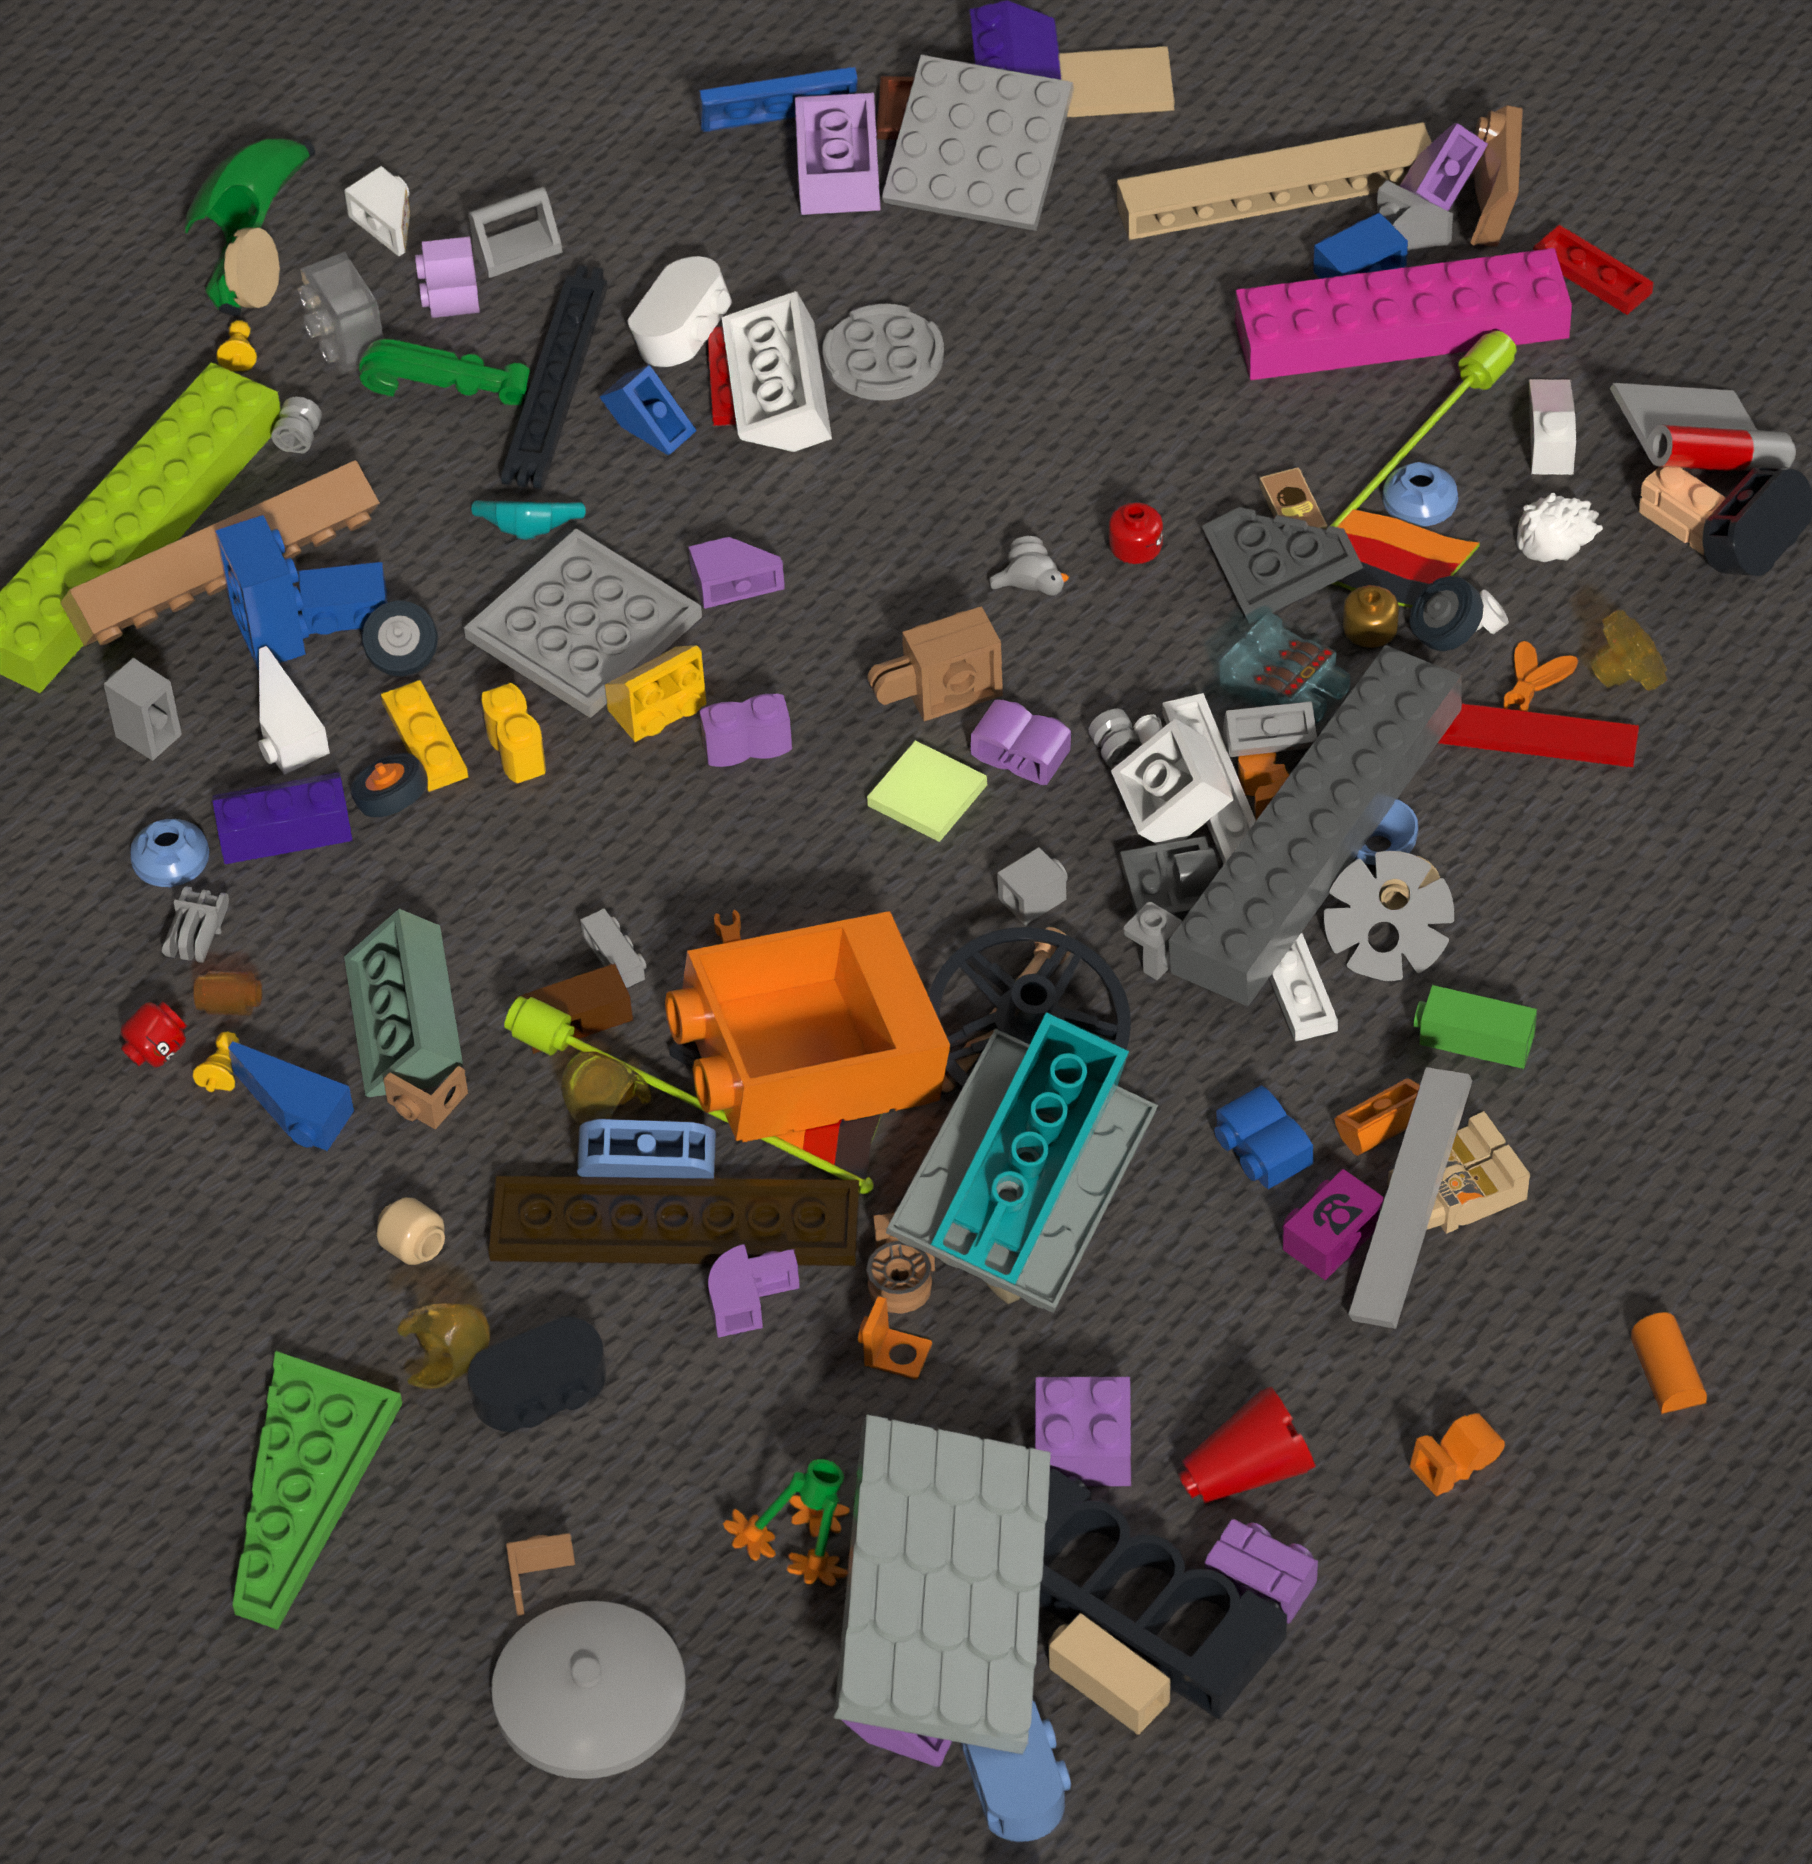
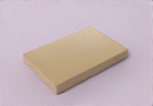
(1118, 81)

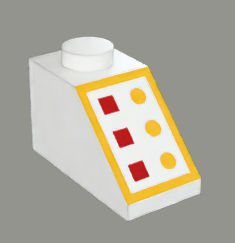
(381, 208)

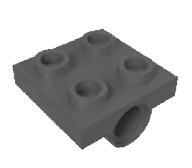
(1169, 874)

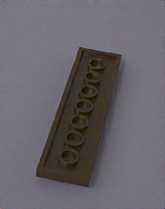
(672, 1219)

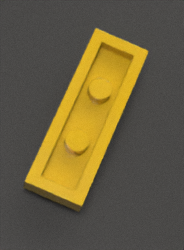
(424, 734)

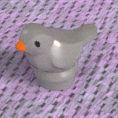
(1030, 568)

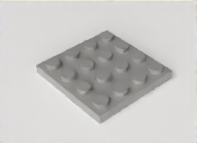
(978, 142)
(582, 621)

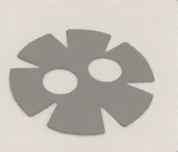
(1416, 940)

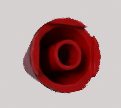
(1247, 1451)

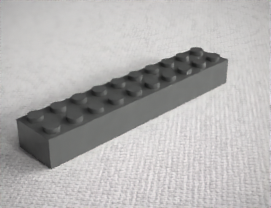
(1315, 825)

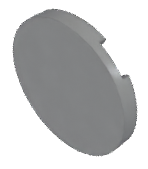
(883, 352)

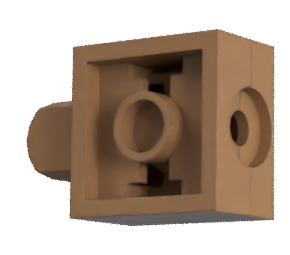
(943, 665)

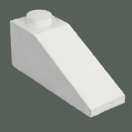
(1552, 426)
(288, 724)

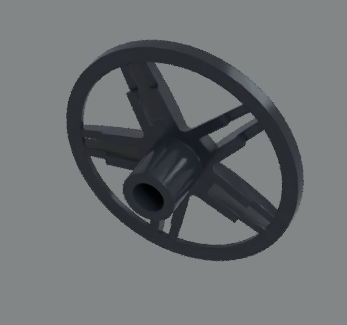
(1027, 998)

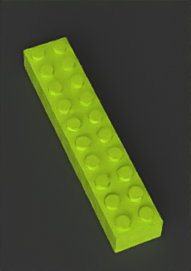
(133, 512)

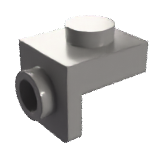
(1152, 930)

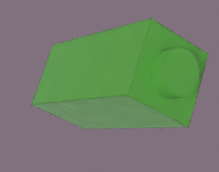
(1476, 1026)

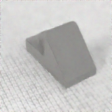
(1414, 217)

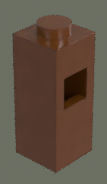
(591, 999)

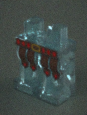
(1282, 669)

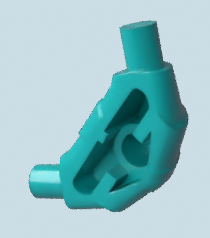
(527, 518)

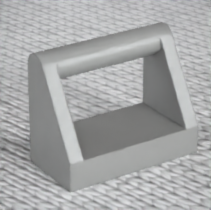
(518, 245)
(1269, 729)

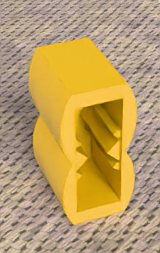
(513, 733)

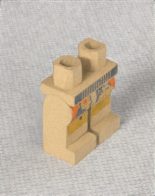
(1478, 1177)

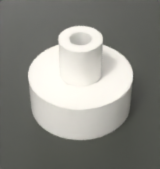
(1493, 614)

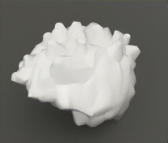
(1556, 528)

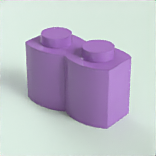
(746, 730)
(1021, 741)

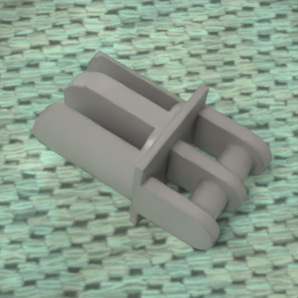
(195, 924)

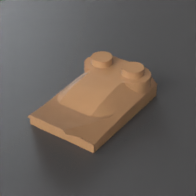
(1497, 172)

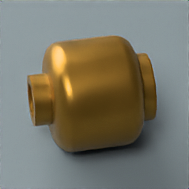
(1370, 616)

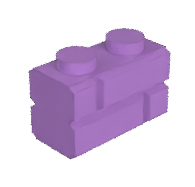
(1264, 1565)

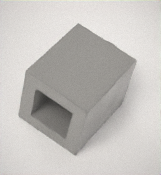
(1032, 885)

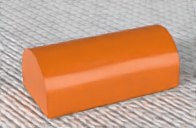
(1378, 1117)
(1667, 1363)

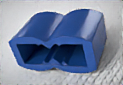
(1263, 1137)

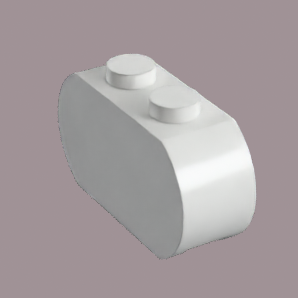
(679, 311)

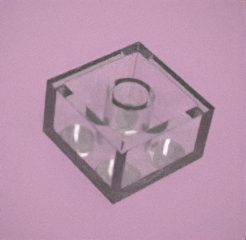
(339, 311)

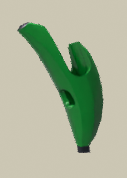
(238, 188)

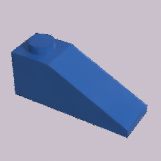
(300, 1101)

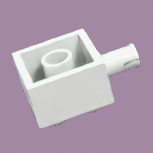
(1170, 781)

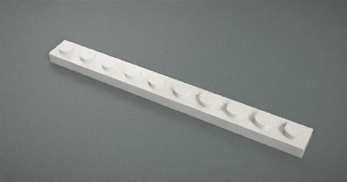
(1296, 976)

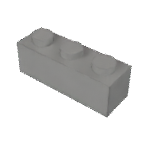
(612, 947)

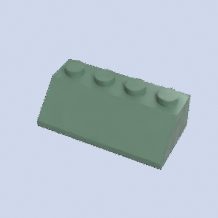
(403, 1004)

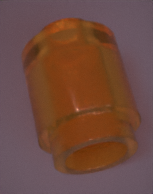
(227, 992)

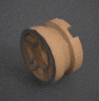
(906, 1263)

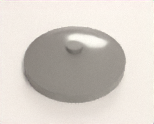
(589, 1689)

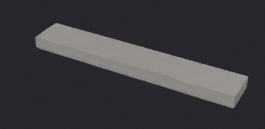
(1410, 1198)

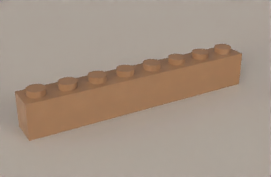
(194, 563)

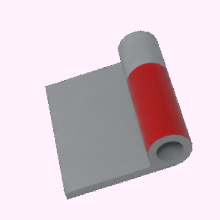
(1700, 429)

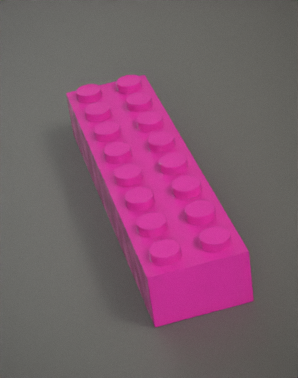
(1401, 313)

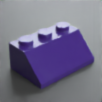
(1015, 40)
(282, 818)

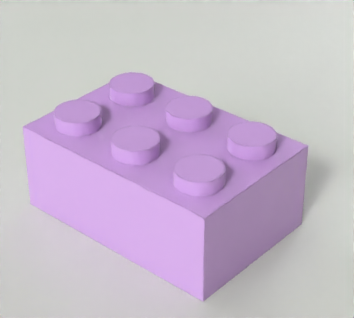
(837, 153)

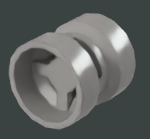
(293, 431)
(1114, 735)

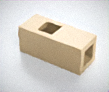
(1108, 1673)

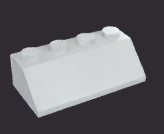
(776, 375)

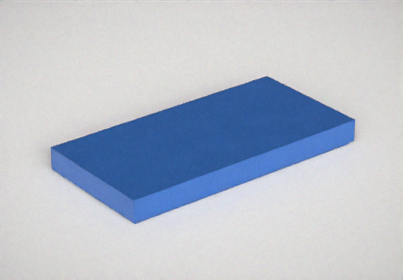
(769, 98)

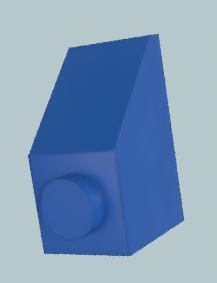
(648, 410)

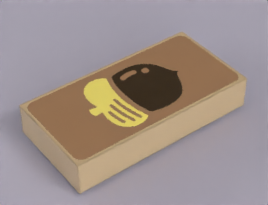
(1291, 497)

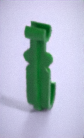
(391, 359)

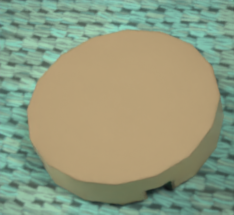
(252, 267)

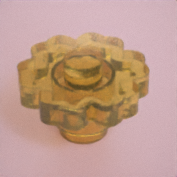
(1628, 654)

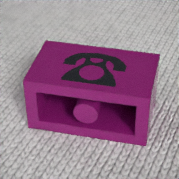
(1332, 1224)

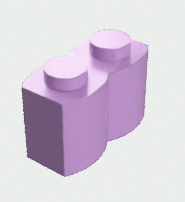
(449, 277)

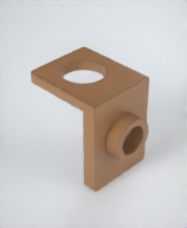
(417, 1104)
(537, 1554)

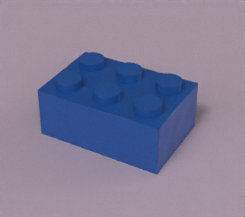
(262, 589)

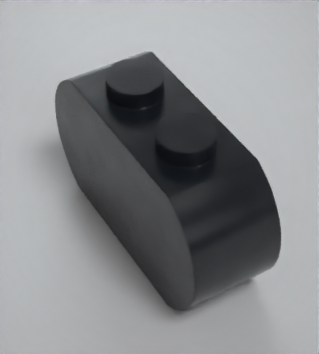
(1758, 521)
(537, 1374)

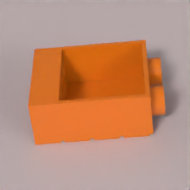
(809, 1027)

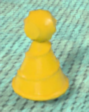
(237, 352)
(217, 1069)

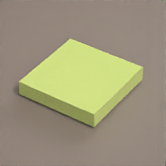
(927, 791)

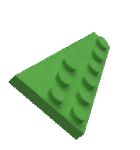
(307, 1467)

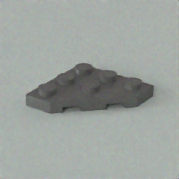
(1277, 558)

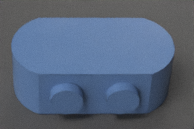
(646, 1149)
(1020, 1791)

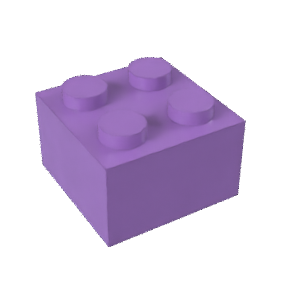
(1086, 1427)

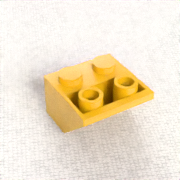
(658, 692)

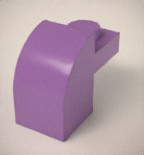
(739, 1282)

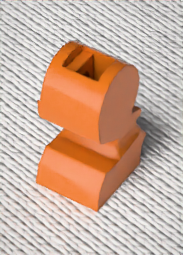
(1261, 778)
(1466, 1447)

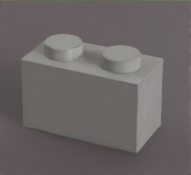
(142, 709)

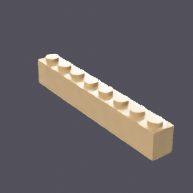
(1268, 181)

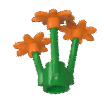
(817, 1504)

